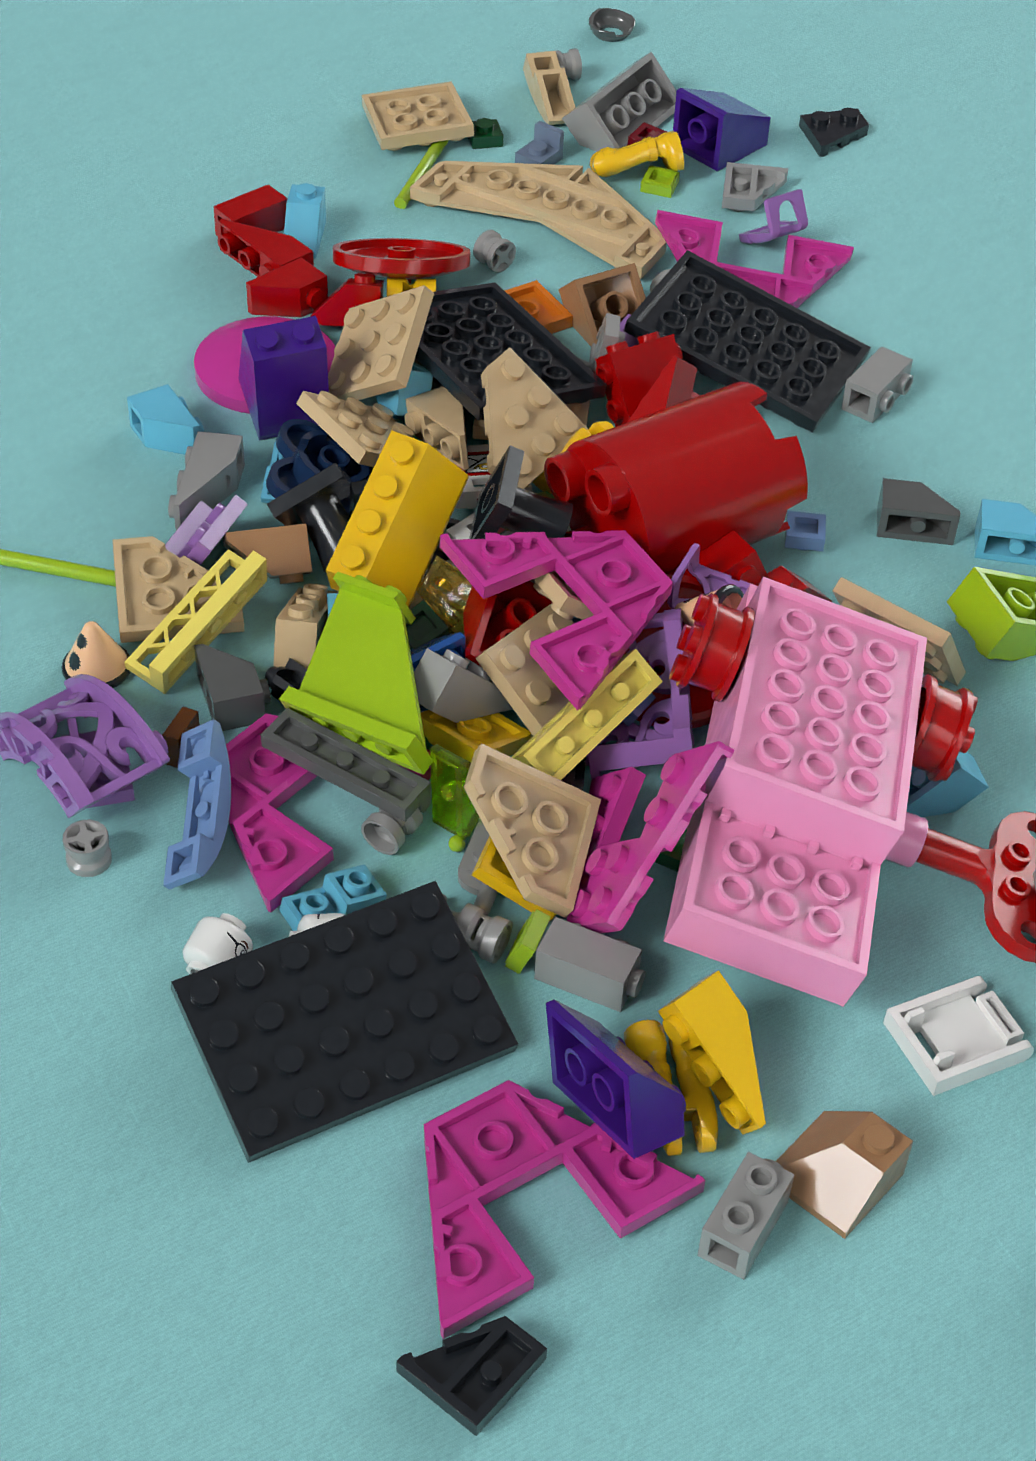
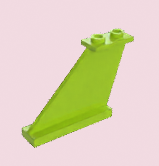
(365, 675)

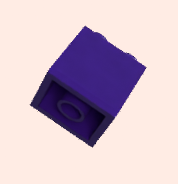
(718, 127)
(277, 367)

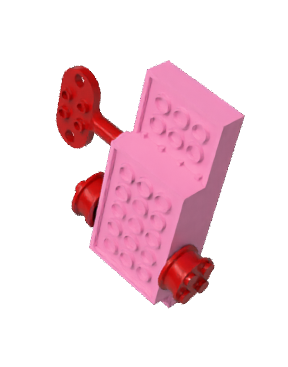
(817, 791)

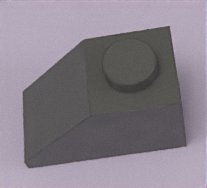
(915, 513)
(230, 688)

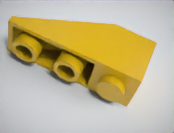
(718, 1040)

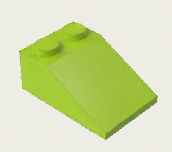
(997, 612)

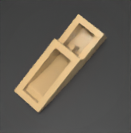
(548, 86)

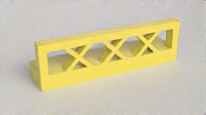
(199, 627)
(577, 732)

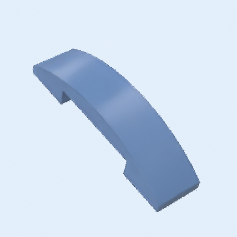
(206, 763)

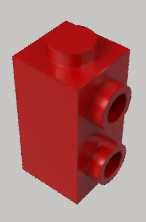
(257, 208)

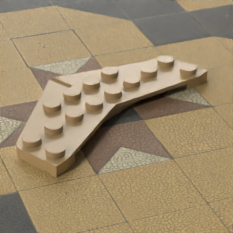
(555, 195)

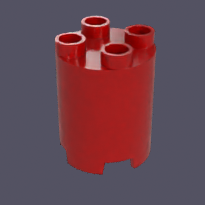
(684, 476)

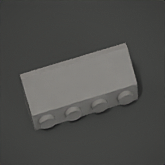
(624, 103)

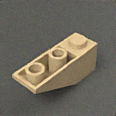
(439, 421)
(301, 625)

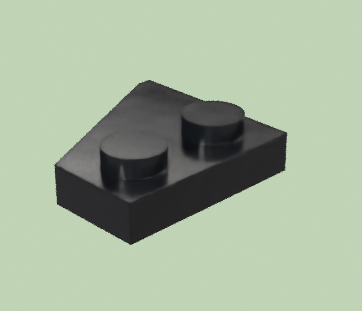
(833, 128)
(475, 1371)

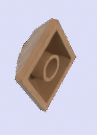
(593, 296)
(282, 546)
(845, 1166)

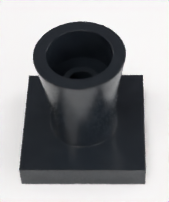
(319, 507)
(516, 509)

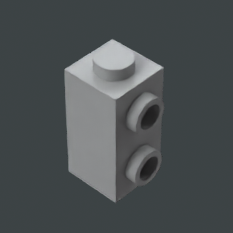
(877, 384)
(589, 964)
(745, 1215)

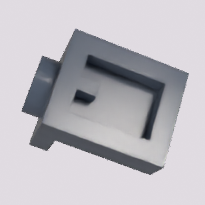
(545, 148)

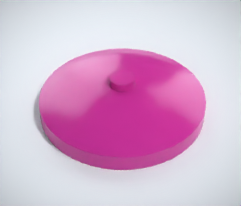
(219, 361)

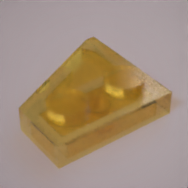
(446, 593)

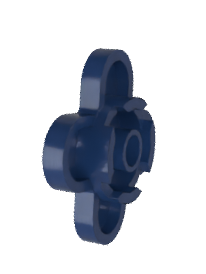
(307, 452)

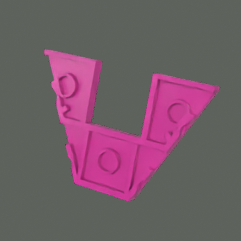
(805, 266)
(601, 568)
(274, 846)
(616, 870)
(498, 1146)

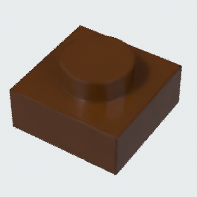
(183, 721)

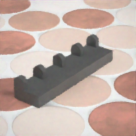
(347, 765)

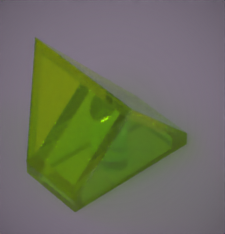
(450, 801)

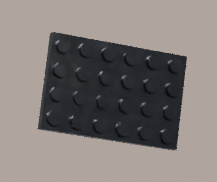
(478, 324)
(750, 337)
(342, 1019)

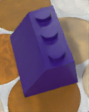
(612, 1083)

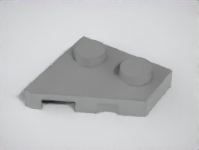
(750, 185)
(608, 334)

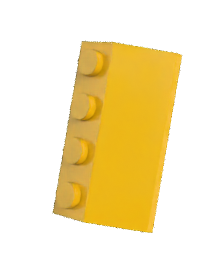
(399, 516)

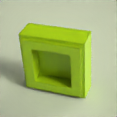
(660, 181)
(527, 941)

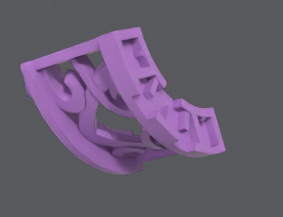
(30, 735)
(667, 739)

